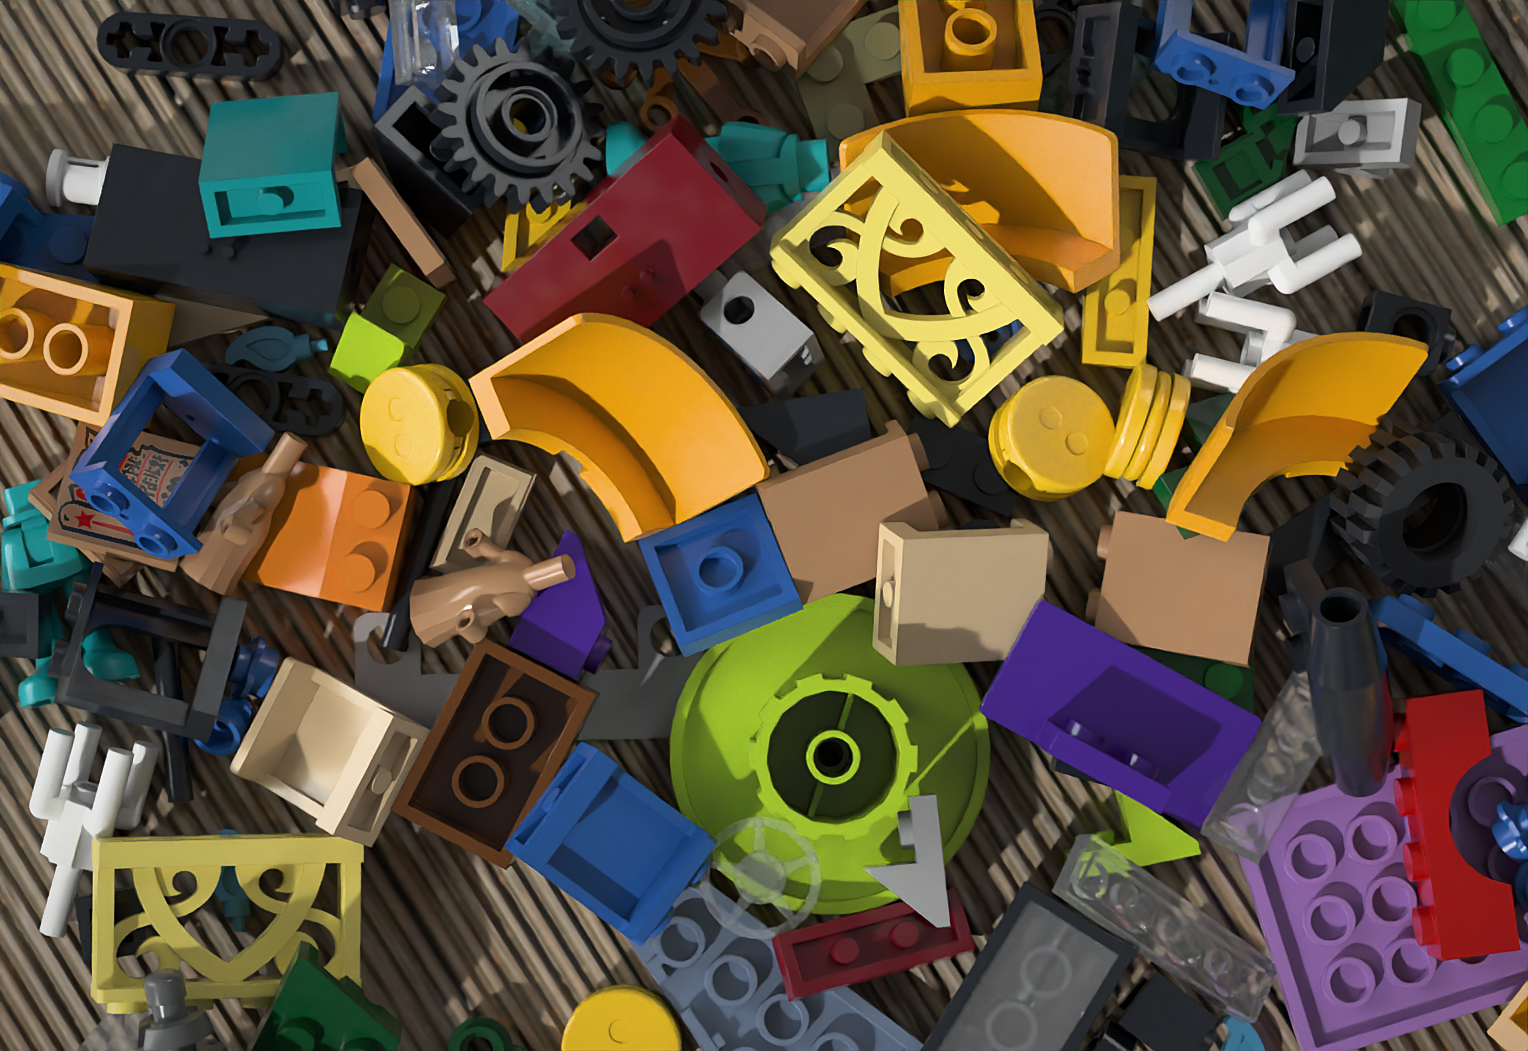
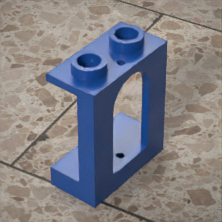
(1245, 76)
(211, 411)

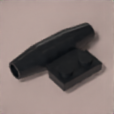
(1346, 677)

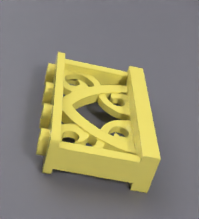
(905, 194)
(152, 867)

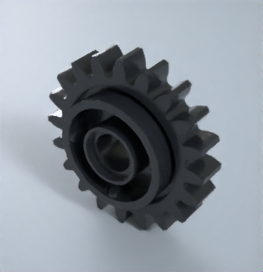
(638, 36)
(476, 116)

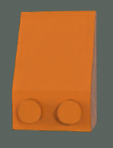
(334, 535)

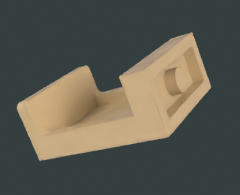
(956, 591)
(330, 750)

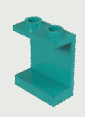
(272, 165)

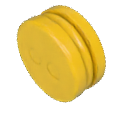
(419, 424)
(1147, 424)
(1051, 438)
(622, 1020)

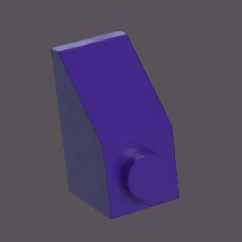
(566, 620)

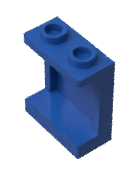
(1492, 397)
(612, 844)

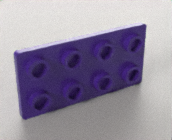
(1119, 715)

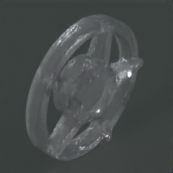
(762, 878)

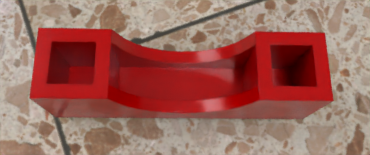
(1436, 745)

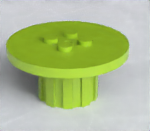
(753, 735)

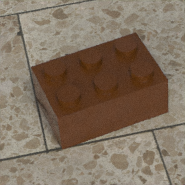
(494, 749)

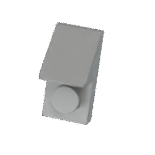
(1359, 138)
(919, 881)

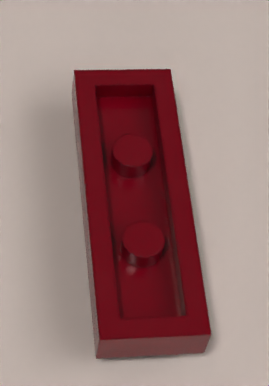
(868, 947)

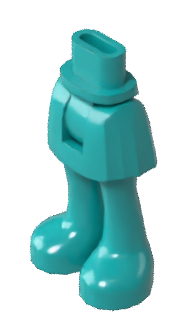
(764, 157)
(49, 566)

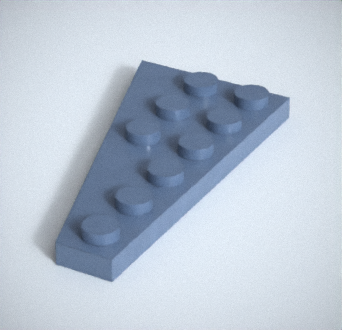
(735, 995)

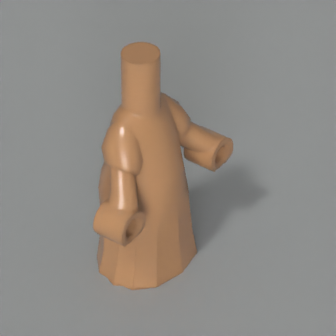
(241, 520)
(481, 595)

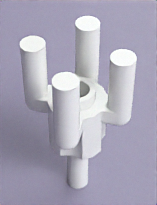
(1262, 248)
(1267, 332)
(84, 809)

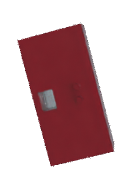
(633, 239)

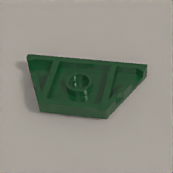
(322, 1013)

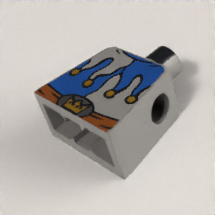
(770, 345)

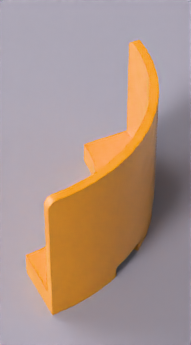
(1024, 176)
(630, 410)
(1294, 419)

